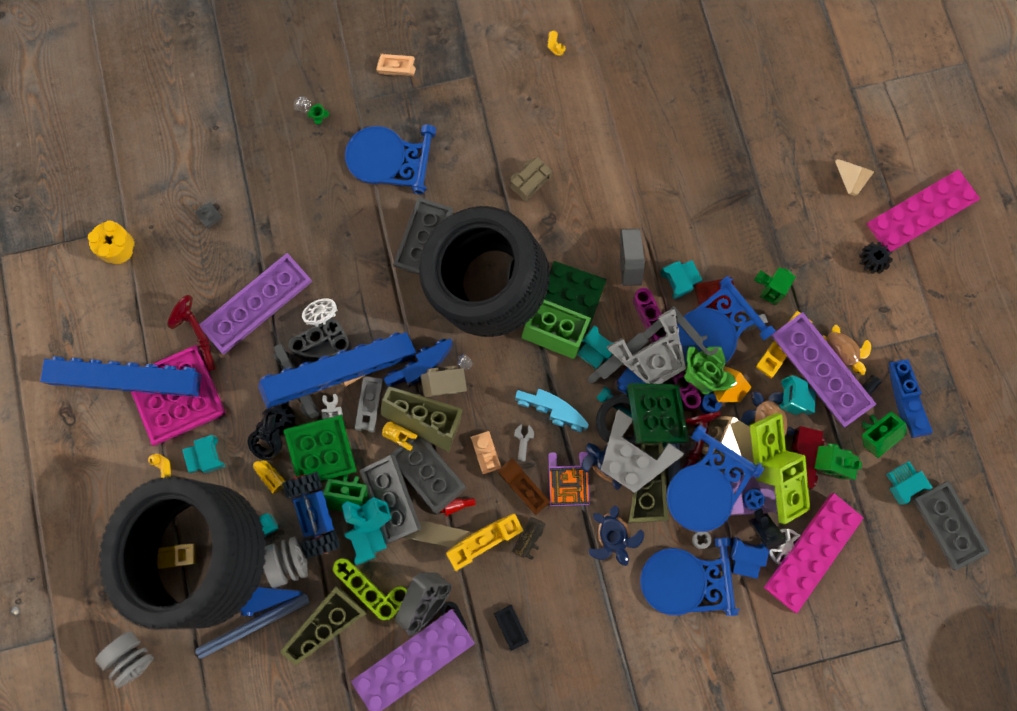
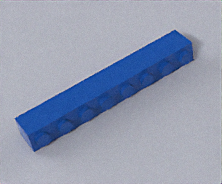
(336, 369)
(121, 377)

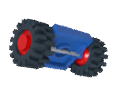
(312, 515)

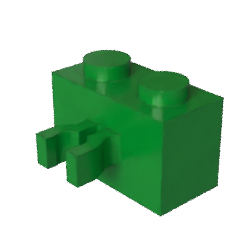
(776, 285)
(883, 433)
(837, 462)
(339, 492)

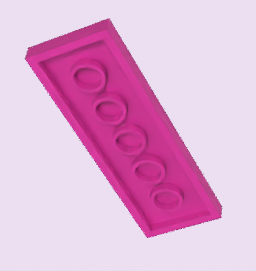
(923, 211)
(813, 553)

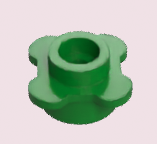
(317, 108)

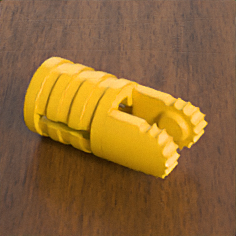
(398, 434)
(269, 476)

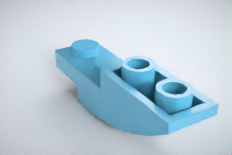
(560, 410)

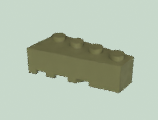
(422, 416)
(650, 501)
(327, 621)

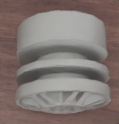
(287, 561)
(124, 659)

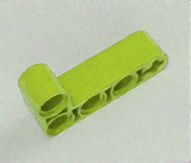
(367, 586)

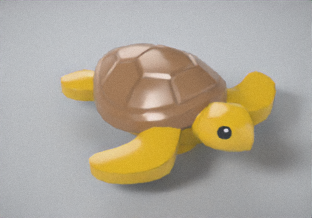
(848, 350)

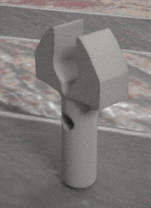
(523, 441)

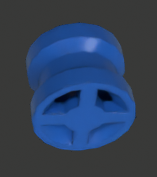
(707, 407)
(756, 497)

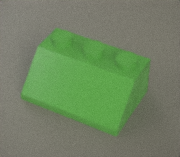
(556, 329)

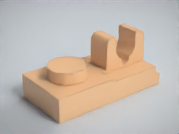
(396, 65)
(486, 452)

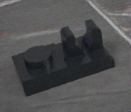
(767, 530)

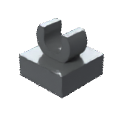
(208, 215)

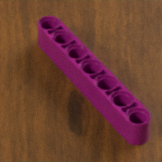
(651, 306)

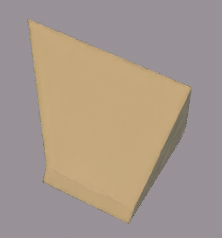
(853, 176)

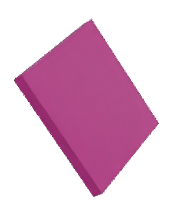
(172, 414)

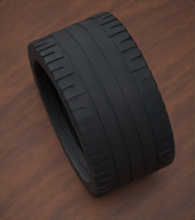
(132, 547)

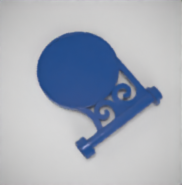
(379, 155)
(717, 326)
(701, 494)
(677, 582)

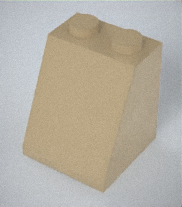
(733, 435)

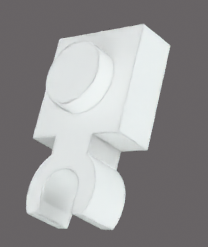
(331, 409)

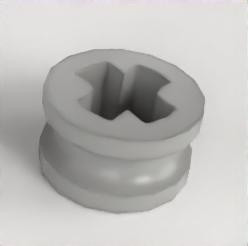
(695, 540)

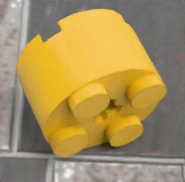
(111, 242)

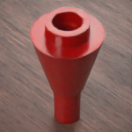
(456, 505)

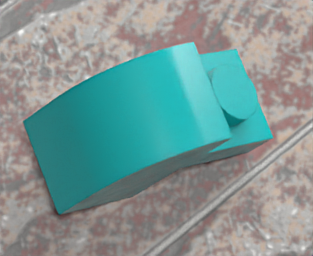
(367, 517)

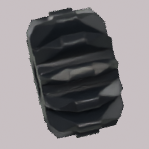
(871, 262)
(286, 415)

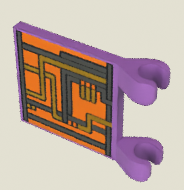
(568, 483)

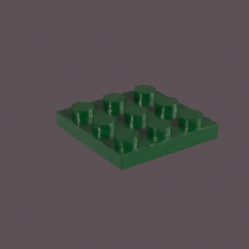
(575, 289)
(657, 413)

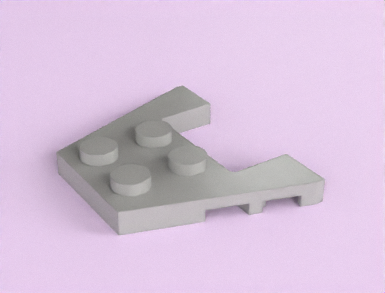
(658, 360)
(630, 464)

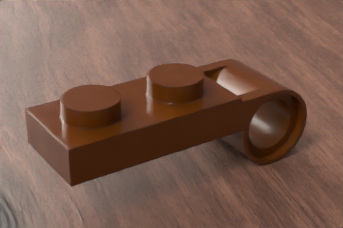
(523, 486)

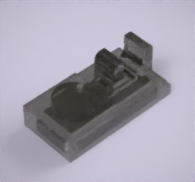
(528, 537)

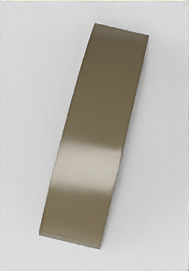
(439, 534)

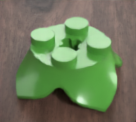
(707, 371)

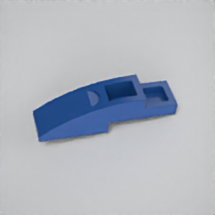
(427, 359)
(907, 398)

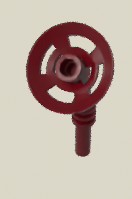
(182, 313)
(704, 421)

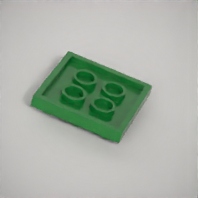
(321, 448)

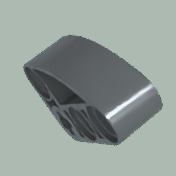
(631, 257)
(324, 346)
(422, 601)

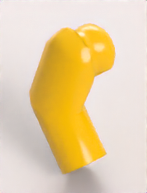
(556, 48)
(161, 463)

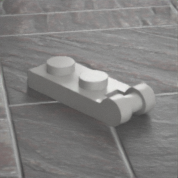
(369, 404)

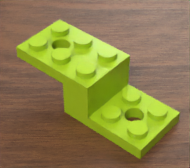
(781, 468)

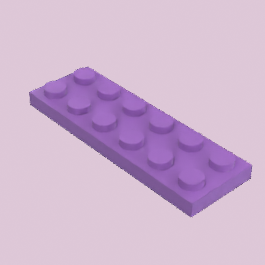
(255, 303)
(823, 370)
(413, 662)

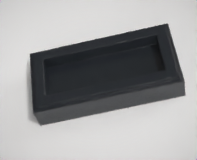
(511, 627)

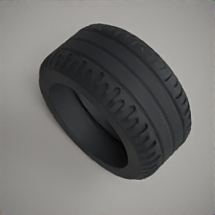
(601, 415)

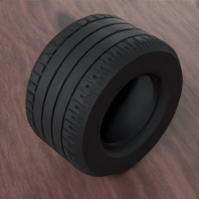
(462, 240)

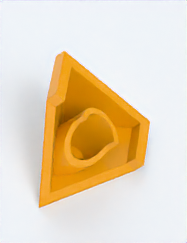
(735, 393)

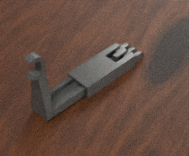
(641, 340)

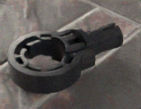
(265, 431)

